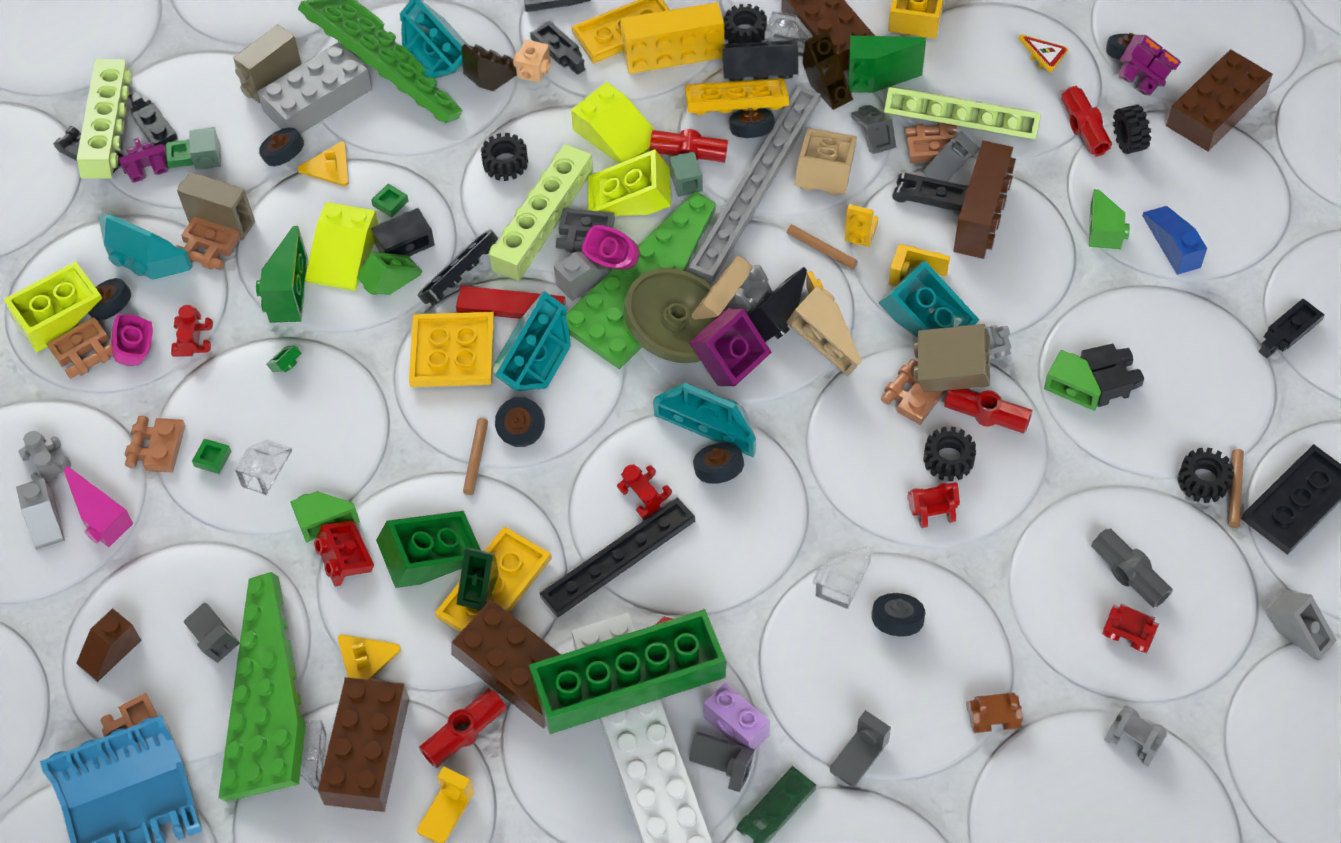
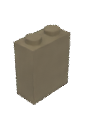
(266, 60)
(216, 202)
(953, 358)

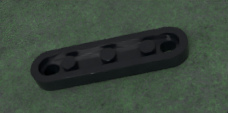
(452, 272)

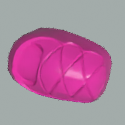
(610, 248)
(131, 339)

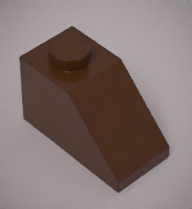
(107, 644)

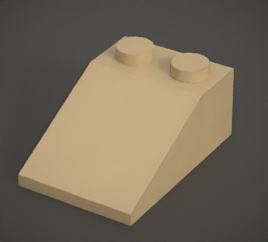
(825, 161)
(824, 327)

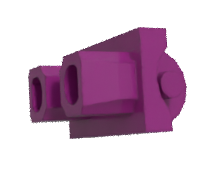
(142, 157)

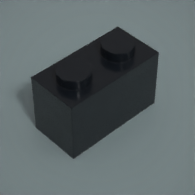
(404, 234)

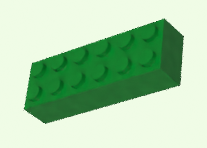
(627, 671)

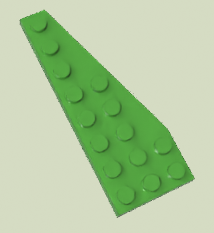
(364, 35)
(599, 315)
(264, 717)

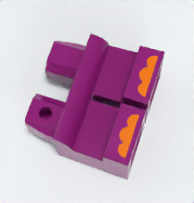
(1149, 61)

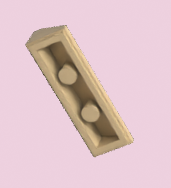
(723, 289)

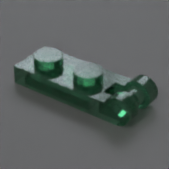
(777, 806)

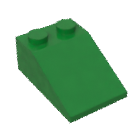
(883, 61)
(284, 280)
(425, 546)

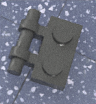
(577, 223)

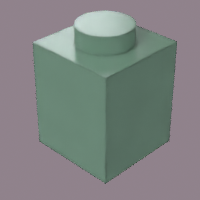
(204, 148)
(686, 174)

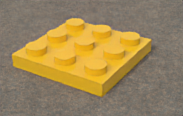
(452, 349)

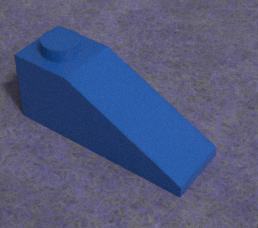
(1176, 238)

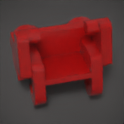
(189, 332)
(640, 484)
(934, 501)
(1132, 626)

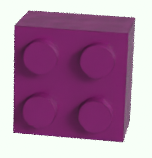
(730, 347)

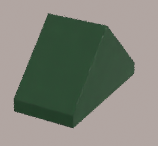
(477, 578)

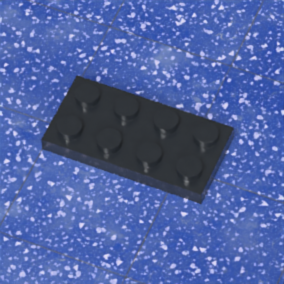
(1297, 500)

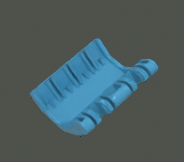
(124, 786)

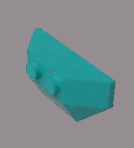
(431, 39)
(141, 249)
(535, 346)
(707, 416)

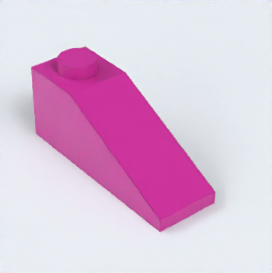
(99, 513)

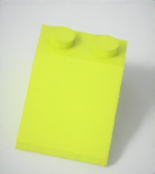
(612, 124)
(631, 187)
(341, 245)
(52, 305)

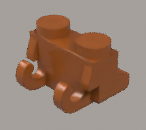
(995, 710)

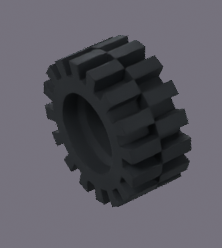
(741, 16)
(1132, 129)
(504, 145)
(952, 440)
(1210, 462)

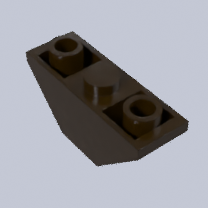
(487, 68)
(825, 70)

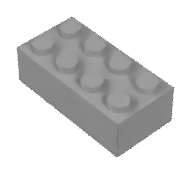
(315, 89)

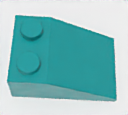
(926, 302)

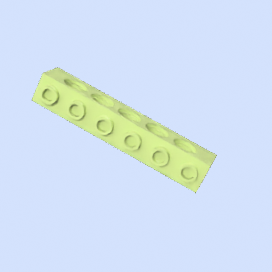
(962, 112)
(104, 118)
(540, 212)

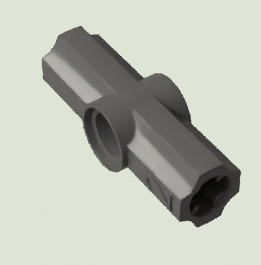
(1131, 567)

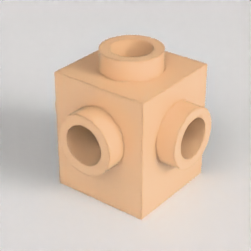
(532, 61)

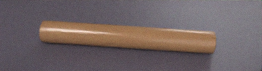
(822, 247)
(475, 456)
(1236, 489)

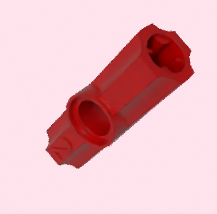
(1086, 121)
(687, 142)
(1000, 411)
(449, 740)

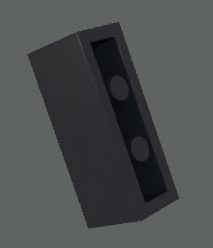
(760, 60)

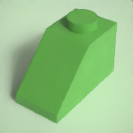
(1106, 223)
(387, 273)
(1073, 380)
(321, 509)

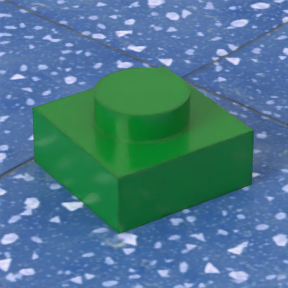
(178, 154)
(389, 200)
(284, 359)
(211, 456)

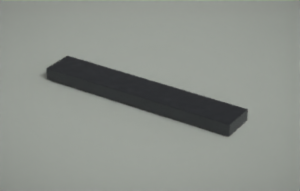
(617, 557)

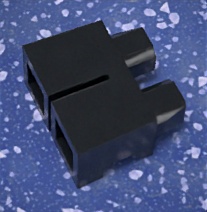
(1111, 373)

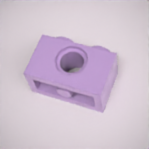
(736, 718)

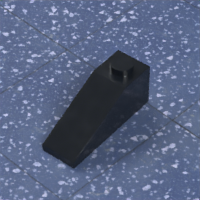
(775, 310)

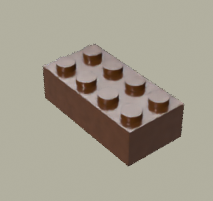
(832, 16)
(1219, 100)
(984, 200)
(500, 654)
(364, 744)

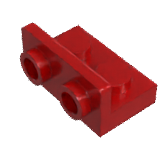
(342, 551)

